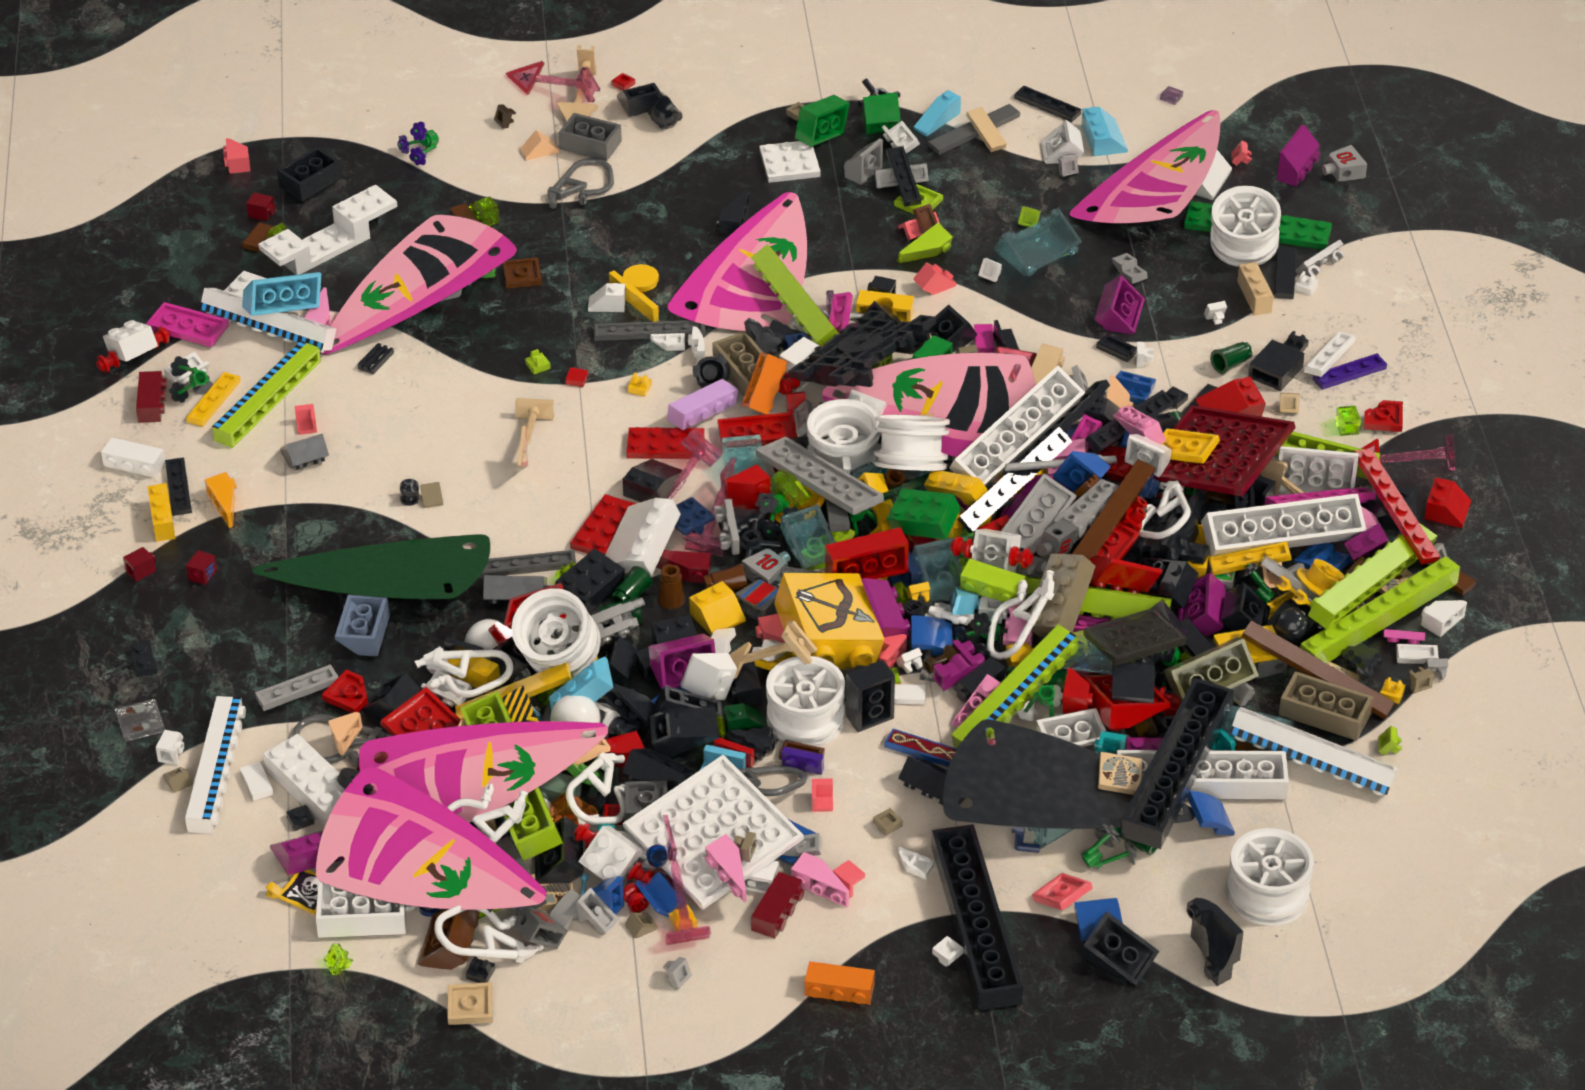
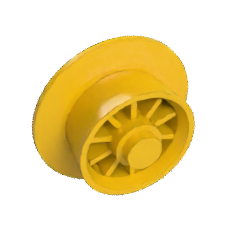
(1319, 576)

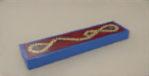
(920, 747)

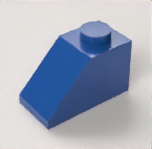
(611, 893)

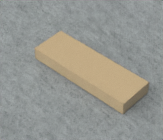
(986, 129)

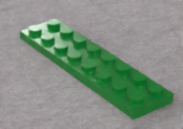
(1292, 230)

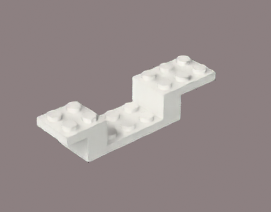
(348, 231)

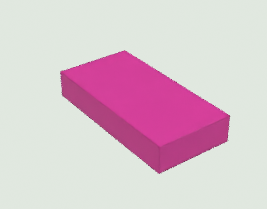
(984, 338)

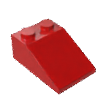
(1235, 396)

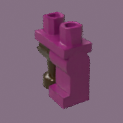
(957, 663)

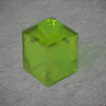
(1348, 420)

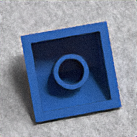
(1079, 468)

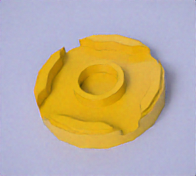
(642, 277)

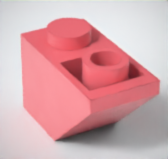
(236, 157)
(933, 279)

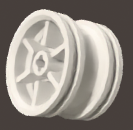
(1238, 225)
(841, 430)
(911, 442)
(540, 620)
(805, 701)
(1270, 876)

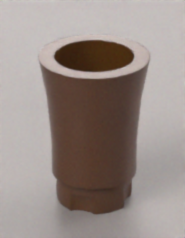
(732, 577)
(671, 589)

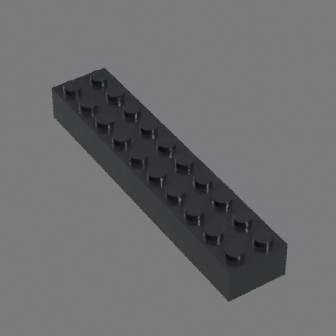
(1176, 763)
(976, 917)

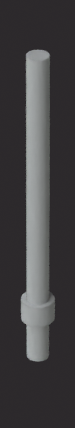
(1047, 464)

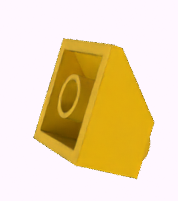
(716, 608)

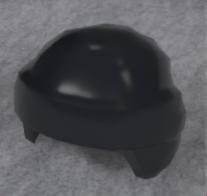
(1291, 624)

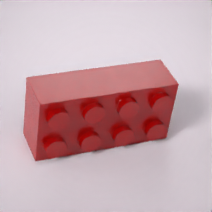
(869, 555)

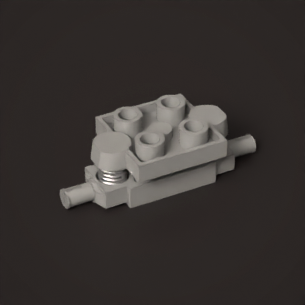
(616, 618)

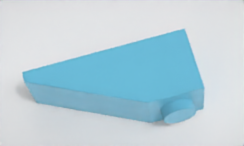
(939, 113)
(964, 602)

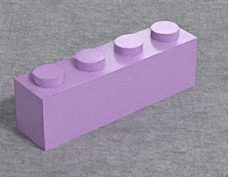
(702, 404)

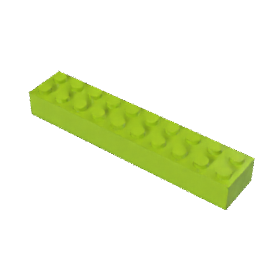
(537, 829)

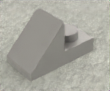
(592, 908)

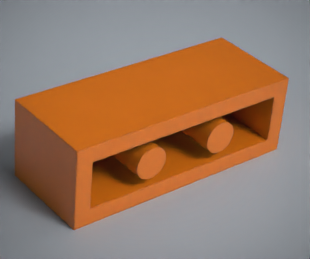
(764, 383)
(839, 983)

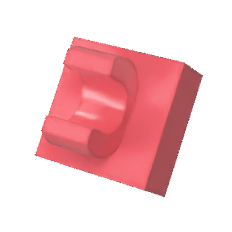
(1241, 153)

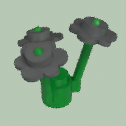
(1093, 856)

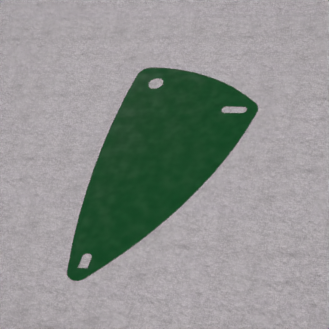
(390, 569)

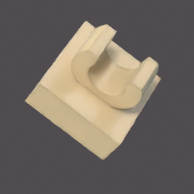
(1289, 402)

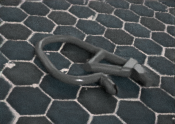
(577, 185)
(350, 753)
(750, 774)

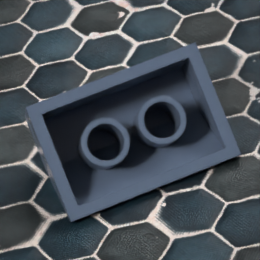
(363, 624)

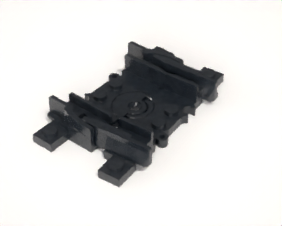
(850, 354)
(1182, 541)

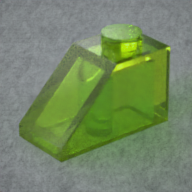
(486, 211)
(789, 487)

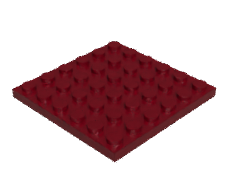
(1239, 457)

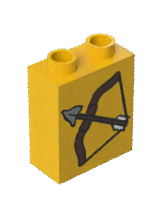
(833, 615)

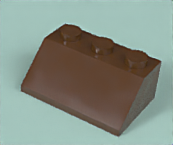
(458, 931)

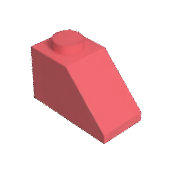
(770, 628)

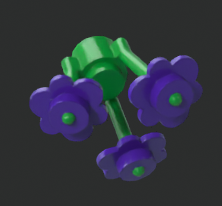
(420, 135)

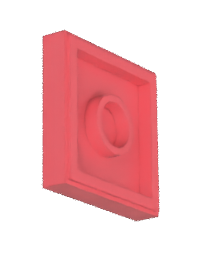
(1062, 891)

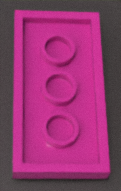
(189, 324)

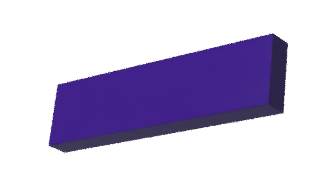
(1351, 371)

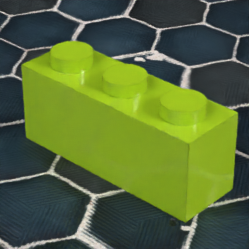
(990, 581)

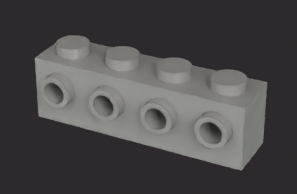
(1088, 507)

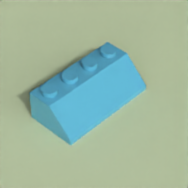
(282, 294)

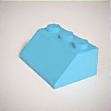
(1102, 132)
(591, 682)

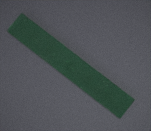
(911, 484)

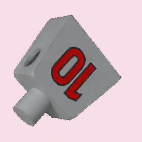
(1345, 164)
(765, 566)

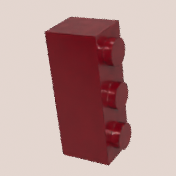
(151, 396)
(777, 905)

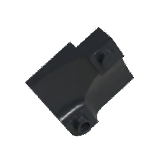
(1216, 937)

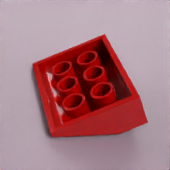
(1117, 713)

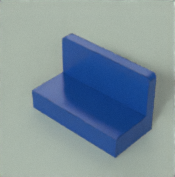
(659, 894)

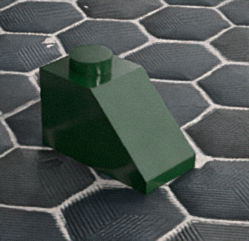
(743, 717)

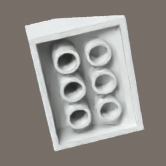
(1318, 469)
(643, 534)
(350, 914)

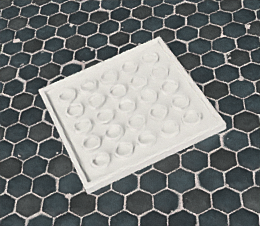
(703, 810)

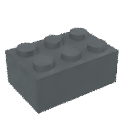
(590, 136)

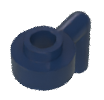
(1019, 845)

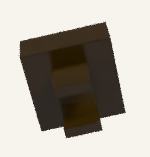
(503, 116)

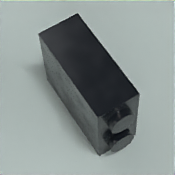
(1276, 365)

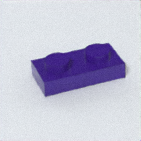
(803, 760)

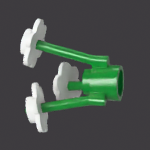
(1047, 696)

